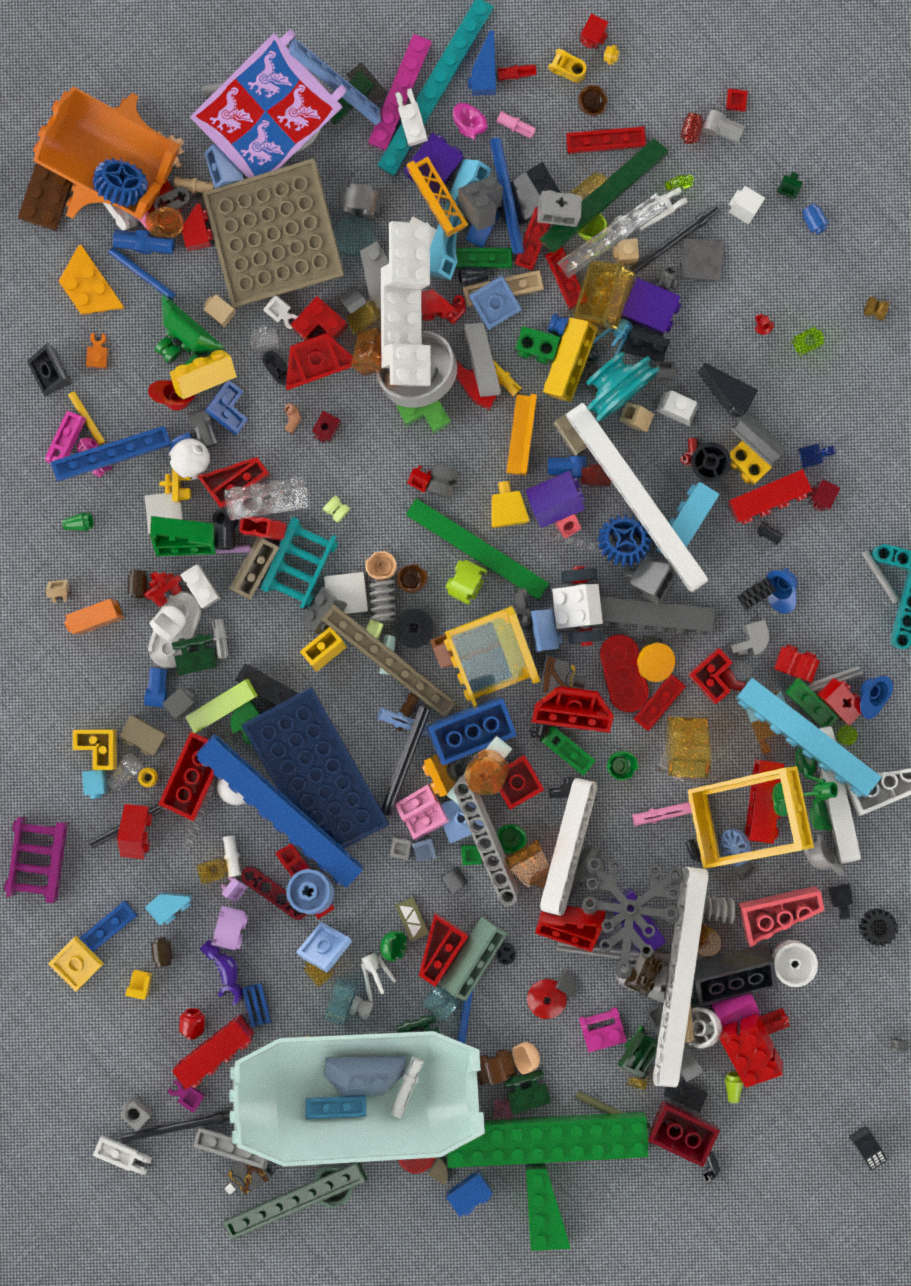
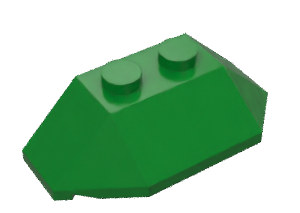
(186, 330)

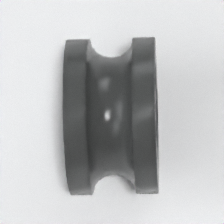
(899, 1044)

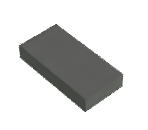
(352, 300)

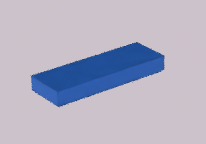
(108, 926)

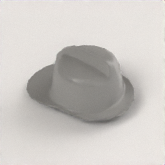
(822, 857)

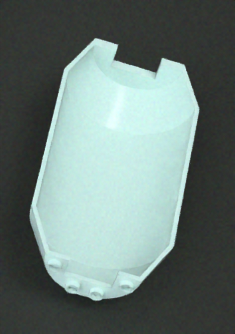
(278, 1077)

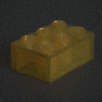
(604, 294)
(688, 747)

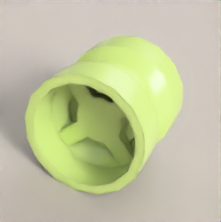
(332, 506)

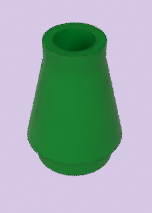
(79, 522)

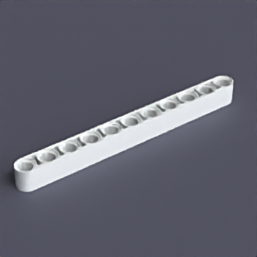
(636, 497)
(680, 977)

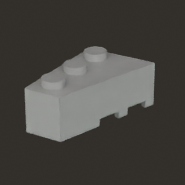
(373, 260)

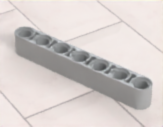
(485, 849)

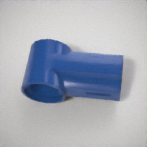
(574, 464)
(156, 691)

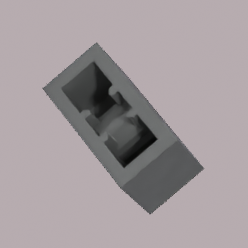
(180, 702)

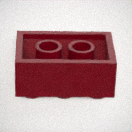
(683, 1133)

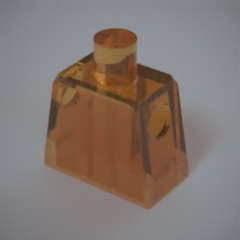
(529, 865)

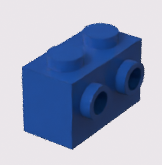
(469, 1193)

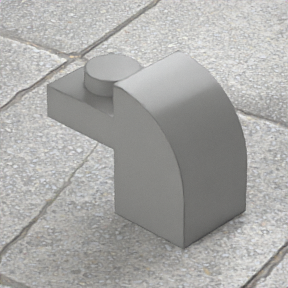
(757, 639)

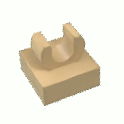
(57, 588)

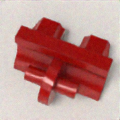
(161, 584)

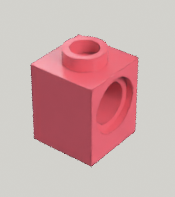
(568, 526)

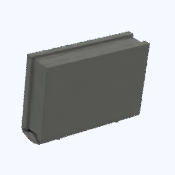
(759, 439)

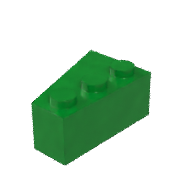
(182, 537)

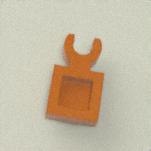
(97, 355)

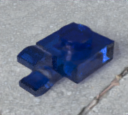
(813, 455)

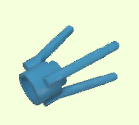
(621, 333)

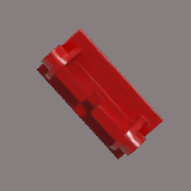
(775, 1021)

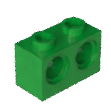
(538, 339)

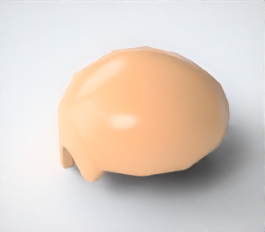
(381, 566)
(526, 1057)

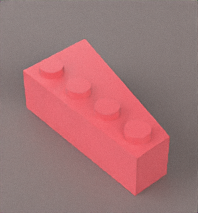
(774, 913)

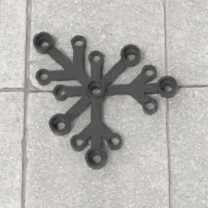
(628, 933)

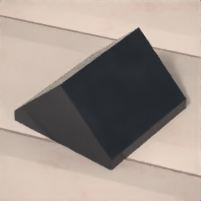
(48, 370)

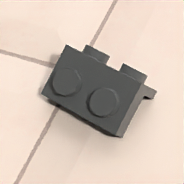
(318, 608)

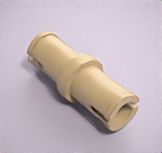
(193, 185)

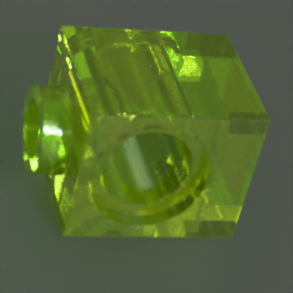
(799, 341)

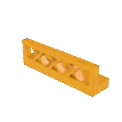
(429, 196)
(521, 434)

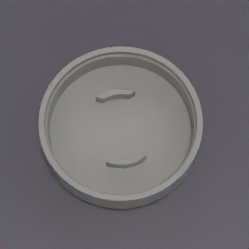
(442, 376)

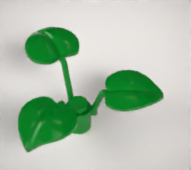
(822, 791)

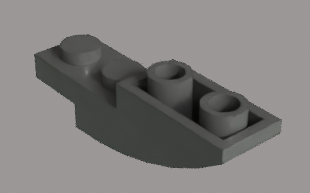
(690, 1067)

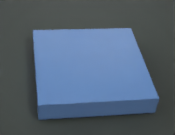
(495, 302)

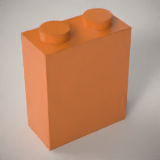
(93, 617)

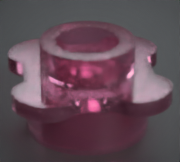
(502, 1114)

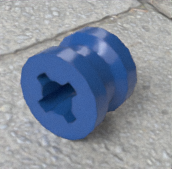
(558, 324)

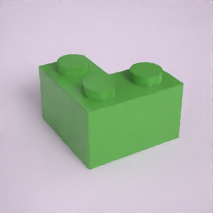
(433, 414)

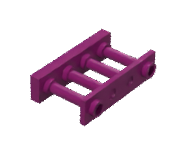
(52, 871)

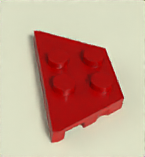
(315, 360)

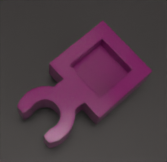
(188, 1098)

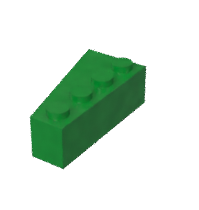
(544, 1216)

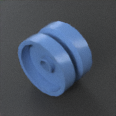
(299, 888)

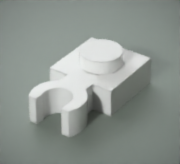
(278, 310)

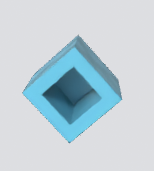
(94, 783)

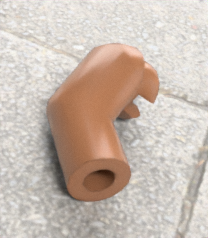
(293, 416)

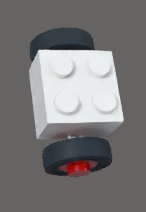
(579, 606)

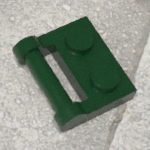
(639, 1054)

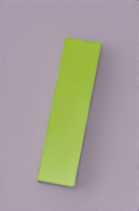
(221, 706)

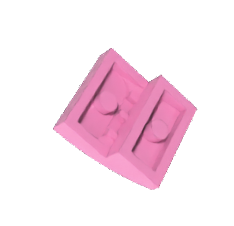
(422, 812)

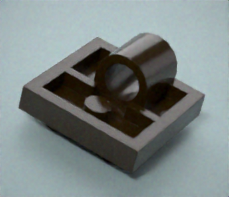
(644, 973)

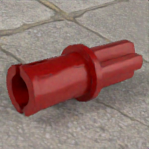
(516, 72)

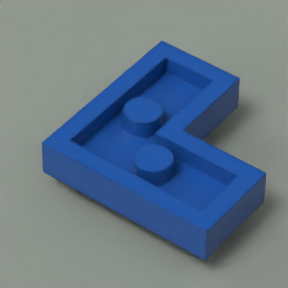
(222, 407)

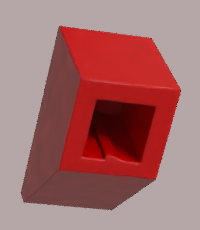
(195, 230)
(435, 305)

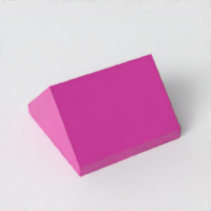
(735, 1009)

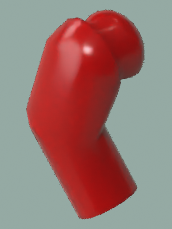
(460, 304)
(730, 680)

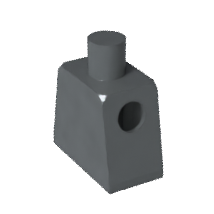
(651, 580)

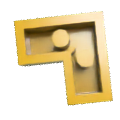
(103, 744)

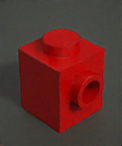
(594, 32)

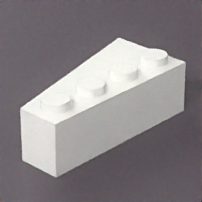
(889, 789)

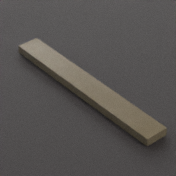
(388, 660)

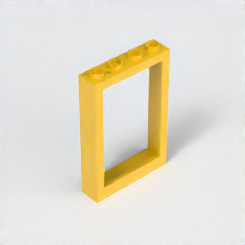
(795, 807)

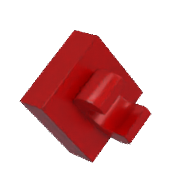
(419, 479)

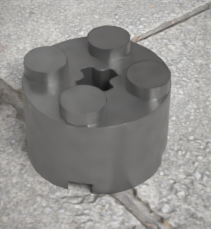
(360, 199)

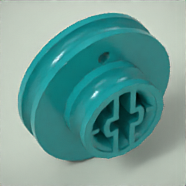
(618, 384)

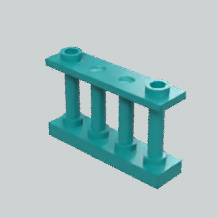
(279, 565)

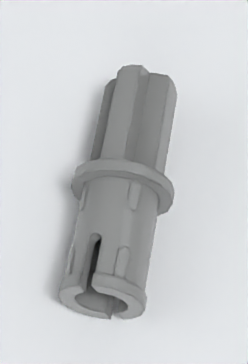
(220, 638)

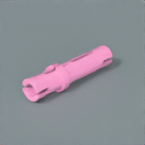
(661, 814)

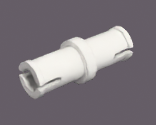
(231, 856)

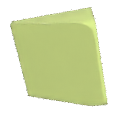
(374, 628)

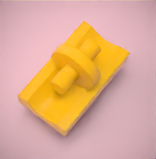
(178, 494)

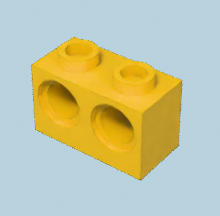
(751, 458)

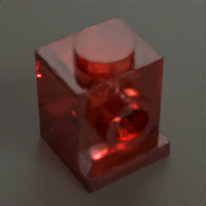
(595, 476)

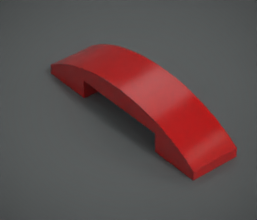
(294, 862)

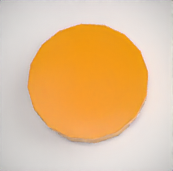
(656, 662)

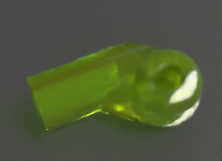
(679, 181)

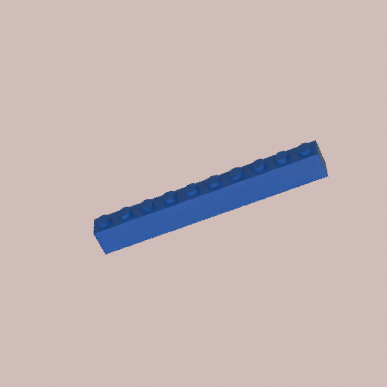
(279, 810)

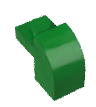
(242, 715)

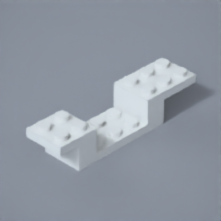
(401, 304)

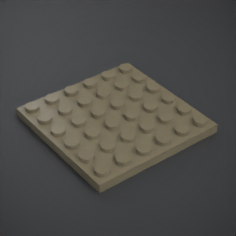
(273, 233)

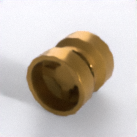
(876, 308)

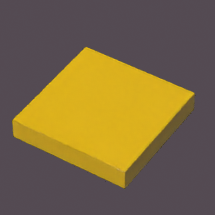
(75, 963)

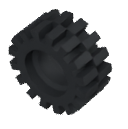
(756, 593)
(866, 924)

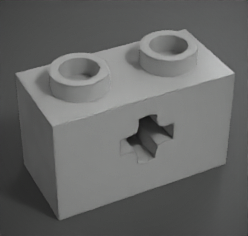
(559, 208)

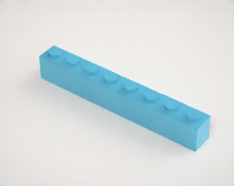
(808, 737)

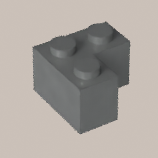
(479, 202)

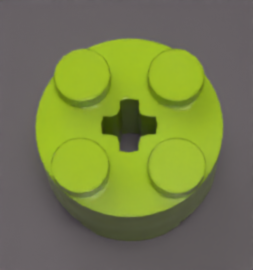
(466, 581)

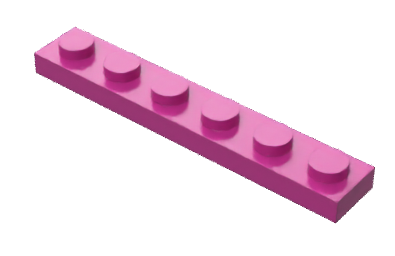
(404, 80)

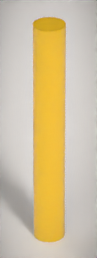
(89, 422)

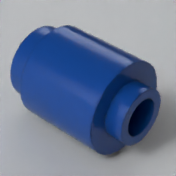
(815, 219)

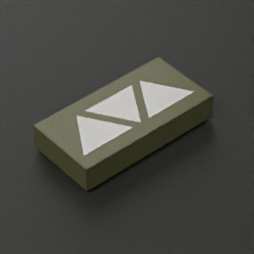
(411, 918)

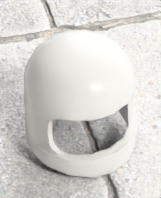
(168, 622)

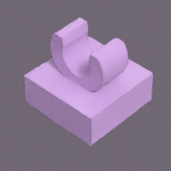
(234, 889)

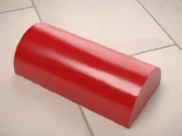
(188, 781)

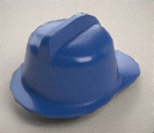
(785, 584)
(874, 695)

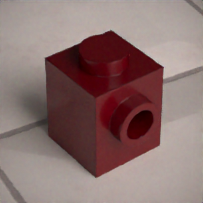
(326, 427)
(823, 495)

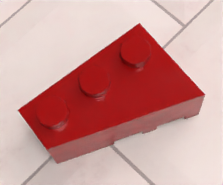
(572, 928)
(441, 948)

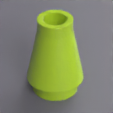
(733, 1086)

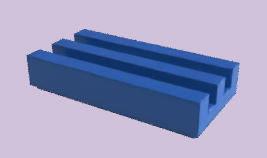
(249, 1008)

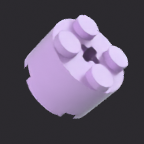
(228, 928)

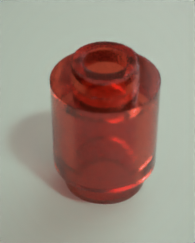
(691, 128)

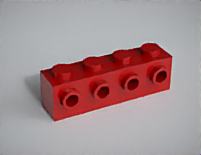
(770, 496)

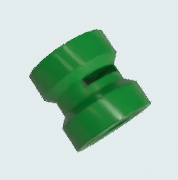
(168, 350)

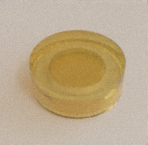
(637, 1083)

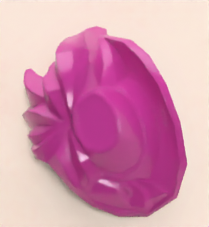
(469, 120)

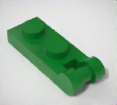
(568, 751)

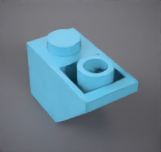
(166, 905)

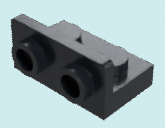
(645, 345)

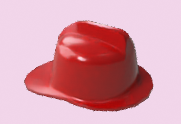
(164, 393)

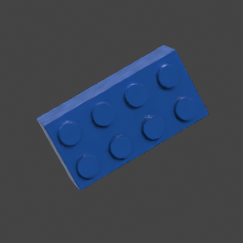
(470, 730)

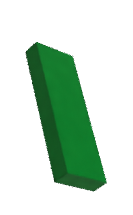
(484, 257)
(811, 704)

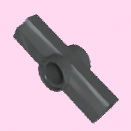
(581, 873)

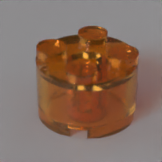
(496, 768)

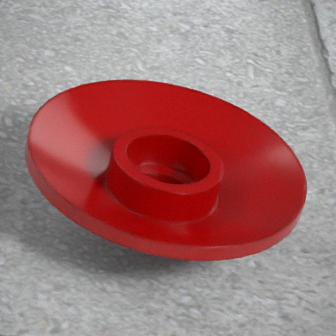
(536, 995)

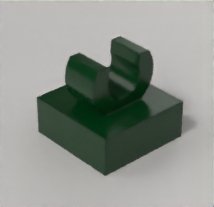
(790, 185)

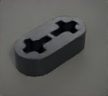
(274, 370)

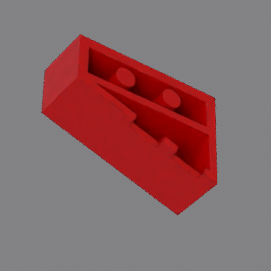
(237, 475)

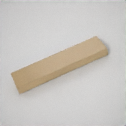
(519, 285)

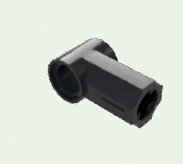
(225, 530)

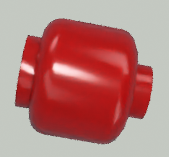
(192, 1023)

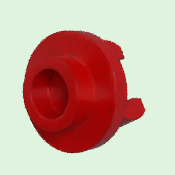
(764, 325)

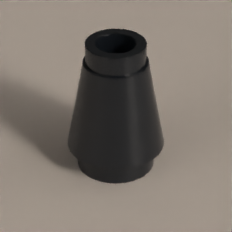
(472, 275)

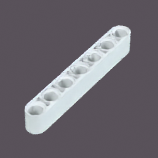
(840, 816)
(568, 846)

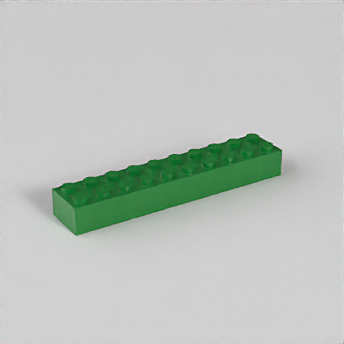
(555, 1140)

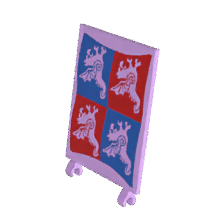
(267, 108)

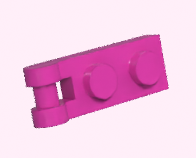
(65, 436)

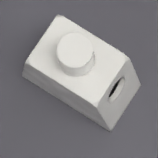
(677, 407)

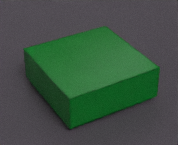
(470, 855)

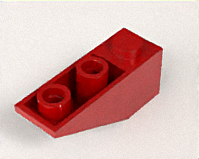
(468, 383)

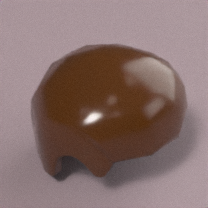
(592, 100)
(412, 578)

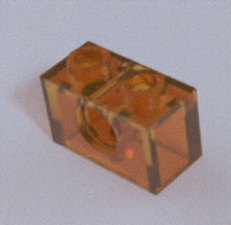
(367, 352)

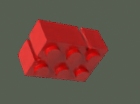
(751, 1051)

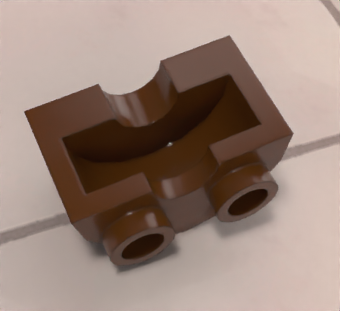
(496, 1068)

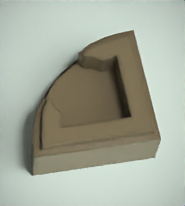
(439, 1171)

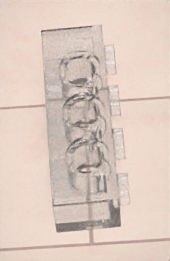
(275, 503)

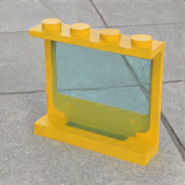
(490, 654)

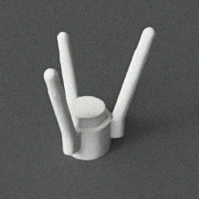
(371, 963)

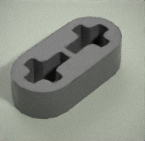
(171, 196)

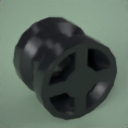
(506, 957)

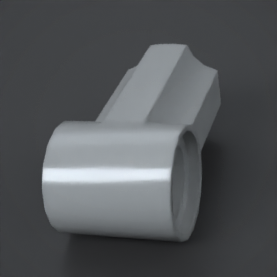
(719, 125)

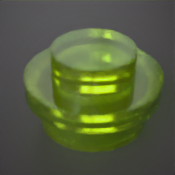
(847, 735)

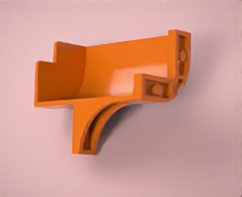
(89, 133)

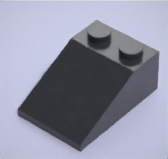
(527, 191)
(729, 391)

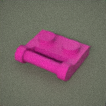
(603, 1036)

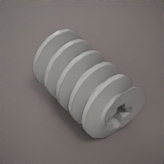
(382, 600)
(719, 908)

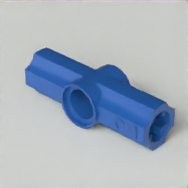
(143, 242)

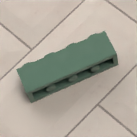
(473, 959)

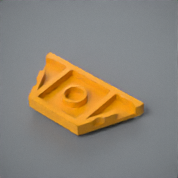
(87, 285)

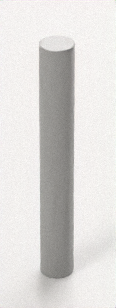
(880, 576)

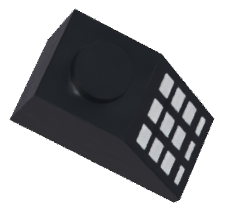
(868, 1148)

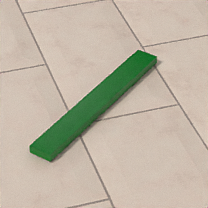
(477, 549)

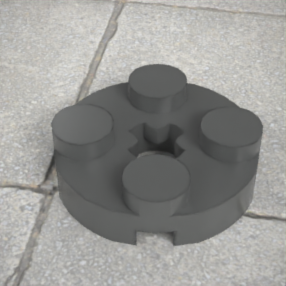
(523, 613)

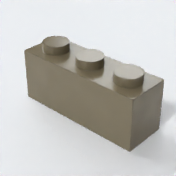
(253, 568)

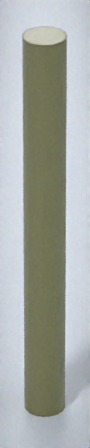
(598, 1104)

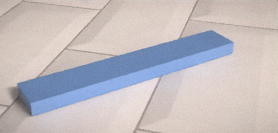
(334, 80)

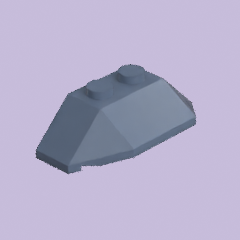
(364, 1074)

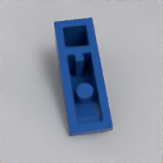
(483, 72)

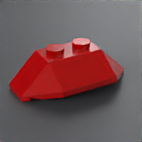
(574, 710)

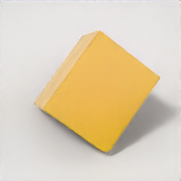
(139, 984)

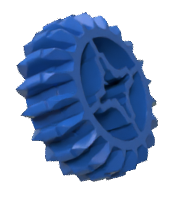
(119, 182)
(613, 529)

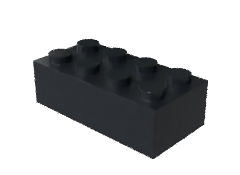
(734, 974)

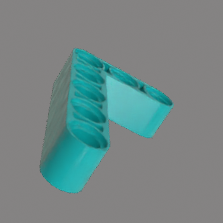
(903, 608)

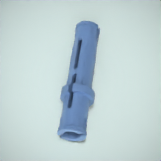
(385, 715)

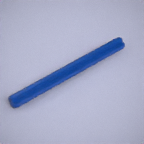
(507, 196)

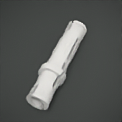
(407, 1086)

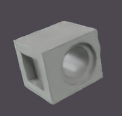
(135, 1122)

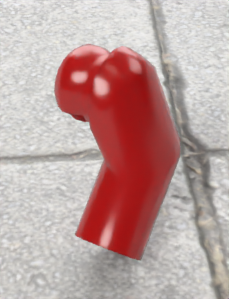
(692, 445)

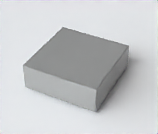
(400, 848)

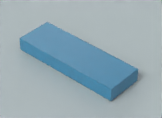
(335, 1107)

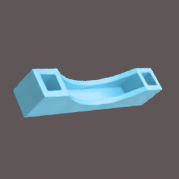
(443, 249)

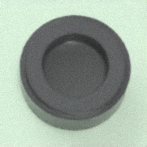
(456, 769)

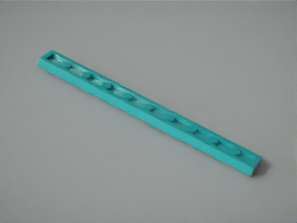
(438, 81)

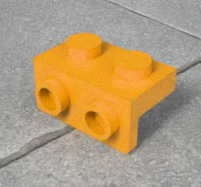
(441, 781)

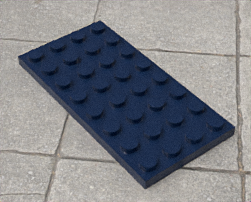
(315, 767)

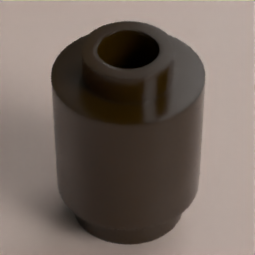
(137, 583)
(161, 952)

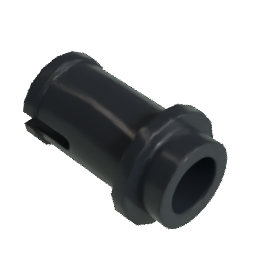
(769, 533)

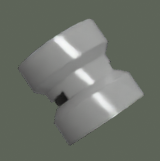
(361, 1007)

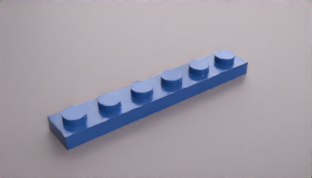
(110, 453)

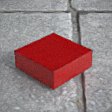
(736, 100)

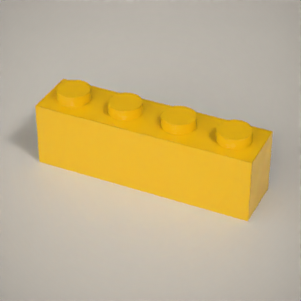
(570, 359)

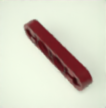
(272, 895)

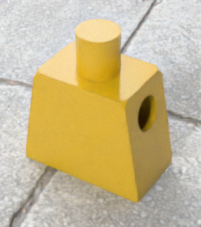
(507, 507)

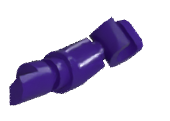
(228, 970)

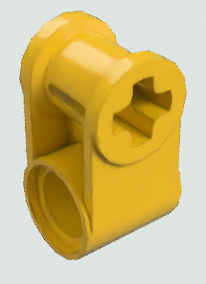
(565, 63)

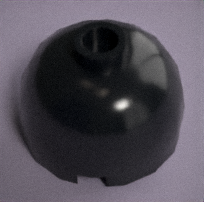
(710, 462)

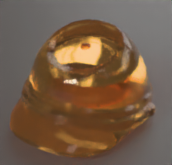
(165, 222)

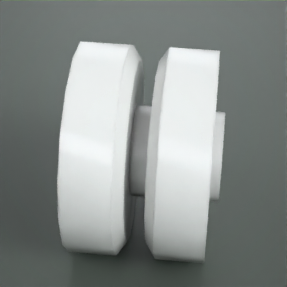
(805, 965)

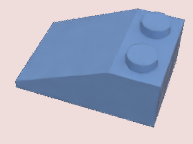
(544, 630)

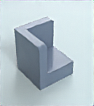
(424, 849)

